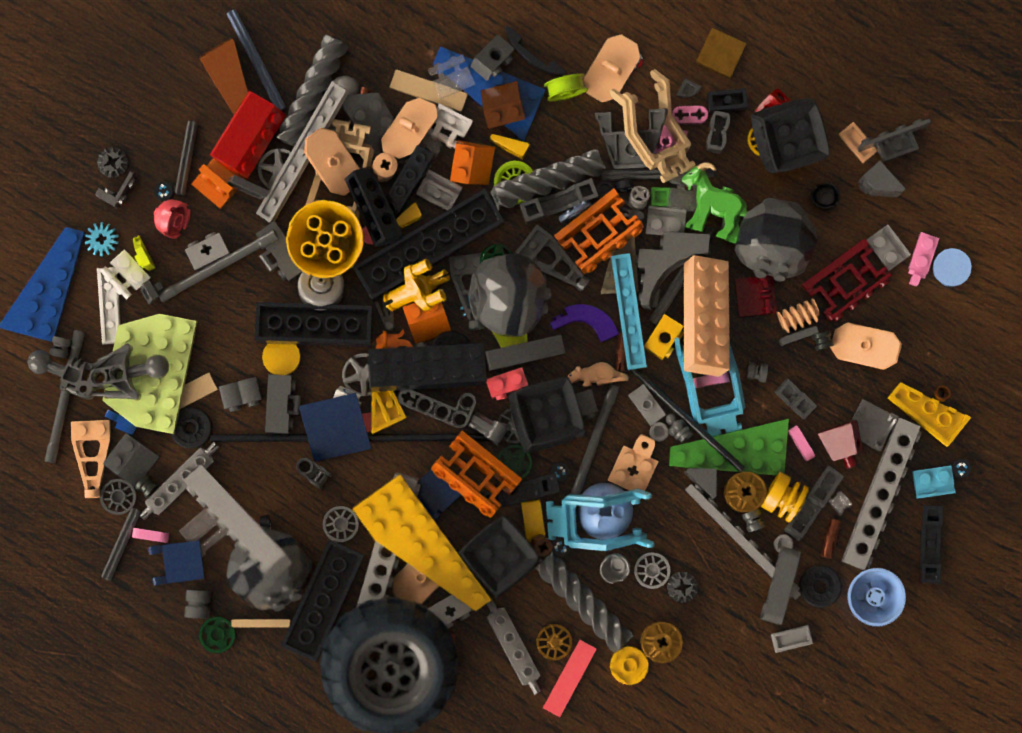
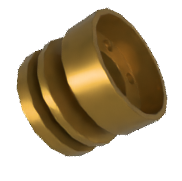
(733, 492)
(651, 647)

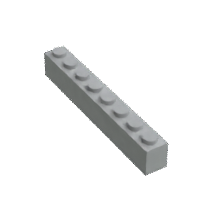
(239, 523)

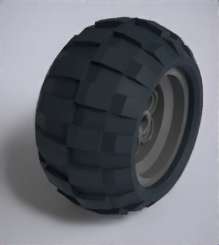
(373, 628)

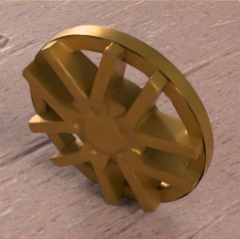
(554, 642)

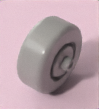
(320, 290)

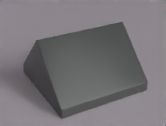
(704, 479)

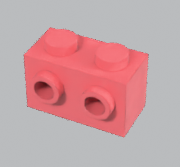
(506, 383)

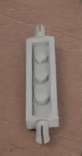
(175, 483)
(513, 646)

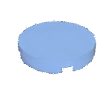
(952, 267)

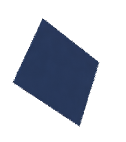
(335, 427)

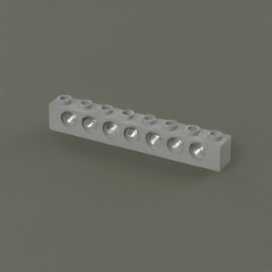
(912, 433)
(379, 558)

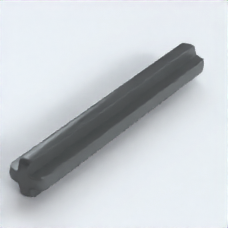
(186, 158)
(121, 544)

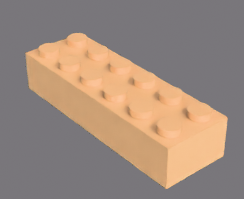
(706, 316)

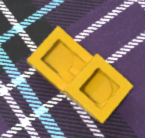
(532, 518)

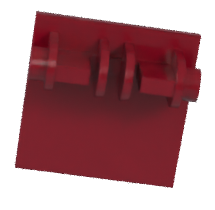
(755, 296)

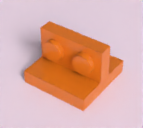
(213, 183)

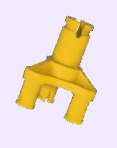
(418, 288)

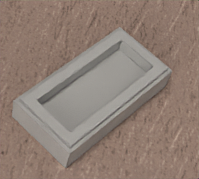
(791, 638)

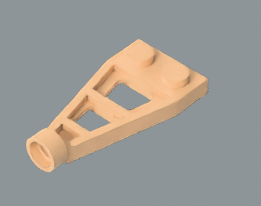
(89, 431)

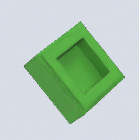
(659, 196)

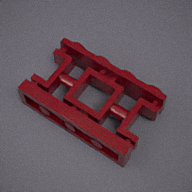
(838, 269)

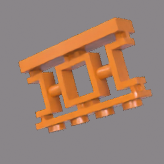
(588, 221)
(486, 464)

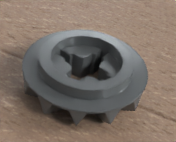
(121, 164)
(687, 579)

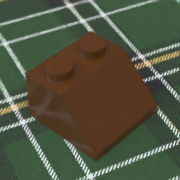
(503, 104)

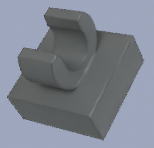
(151, 291)

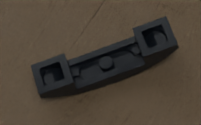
(552, 69)
(527, 490)
(930, 544)

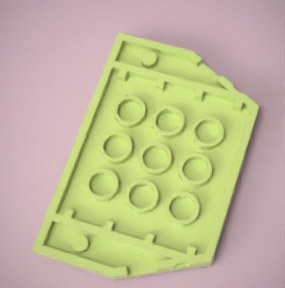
(160, 397)

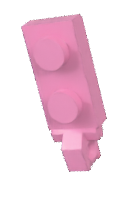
(922, 257)

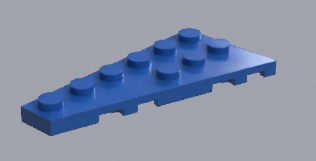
(530, 93)
(43, 299)

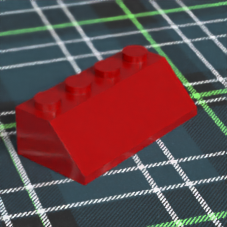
(247, 135)

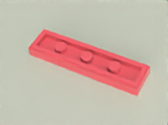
(569, 678)

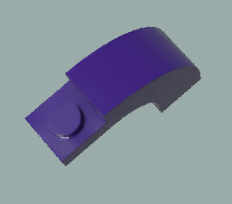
(590, 315)

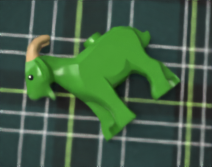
(714, 201)

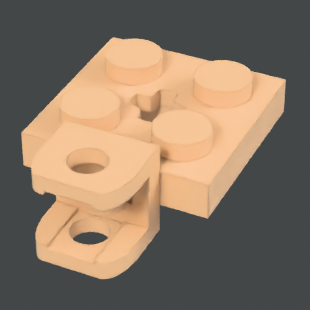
(639, 457)

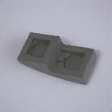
(795, 399)

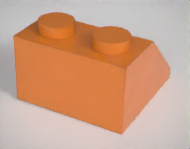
(472, 163)
(426, 324)

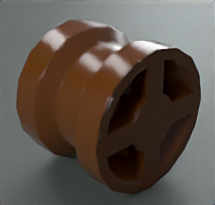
(541, 541)

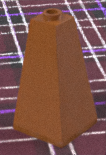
(226, 72)

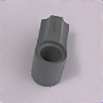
(492, 430)

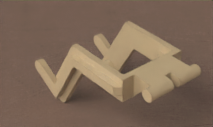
(354, 143)
(670, 159)

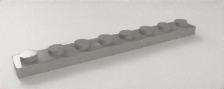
(297, 160)
(736, 533)

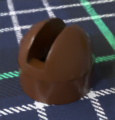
(947, 393)

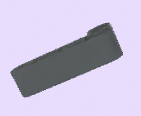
(435, 405)
(781, 586)

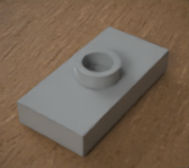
(646, 405)

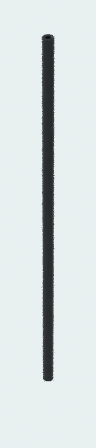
(303, 437)

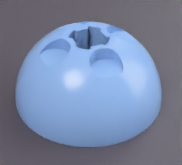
(604, 524)
(885, 590)

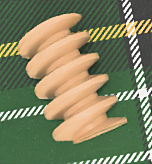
(386, 160)
(798, 315)

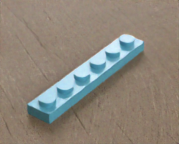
(628, 311)

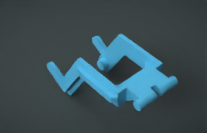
(717, 417)
(565, 521)

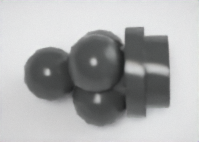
(679, 429)

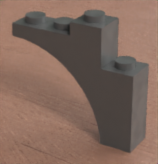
(660, 263)

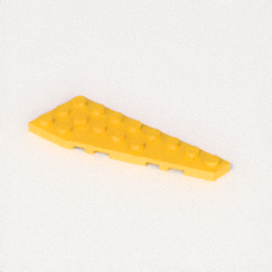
(408, 530)

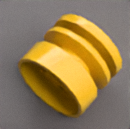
(785, 497)

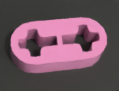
(690, 120)
(711, 380)
(801, 443)
(150, 535)

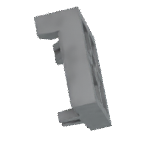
(873, 424)

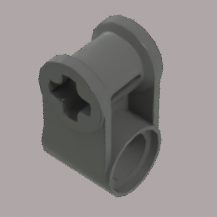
(314, 473)

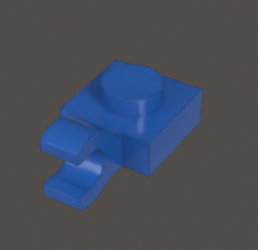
(122, 423)

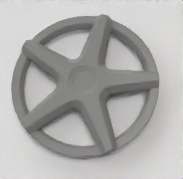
(275, 168)
(361, 375)

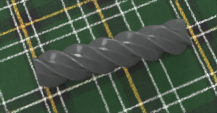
(311, 91)
(544, 179)
(581, 599)

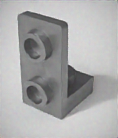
(108, 196)

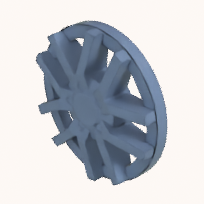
(575, 212)

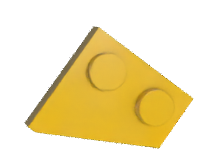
(385, 410)

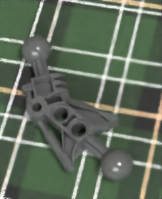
(77, 373)

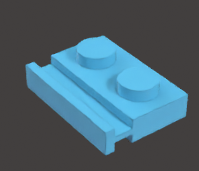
(933, 482)

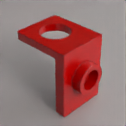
(773, 100)

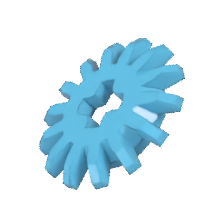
(107, 243)

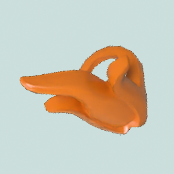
(391, 340)

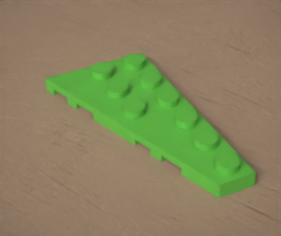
(757, 448)

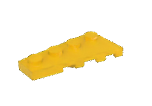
(933, 416)

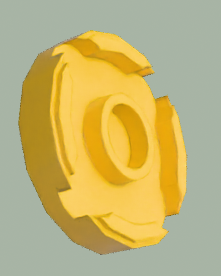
(281, 358)
(629, 665)

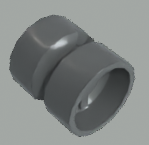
(197, 604)

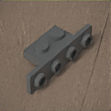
(897, 143)

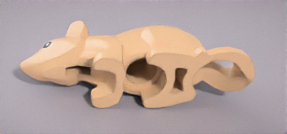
(601, 373)

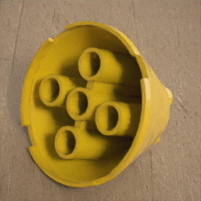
(324, 239)

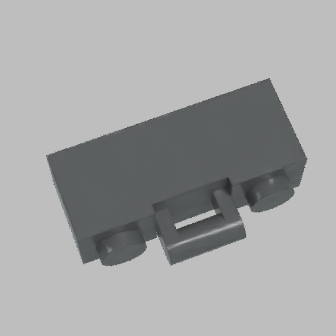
(288, 269)
(277, 409)

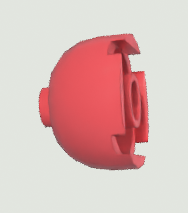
(171, 217)

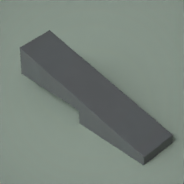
(525, 352)
(814, 503)

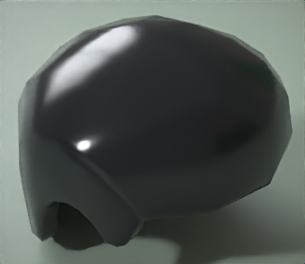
(825, 196)

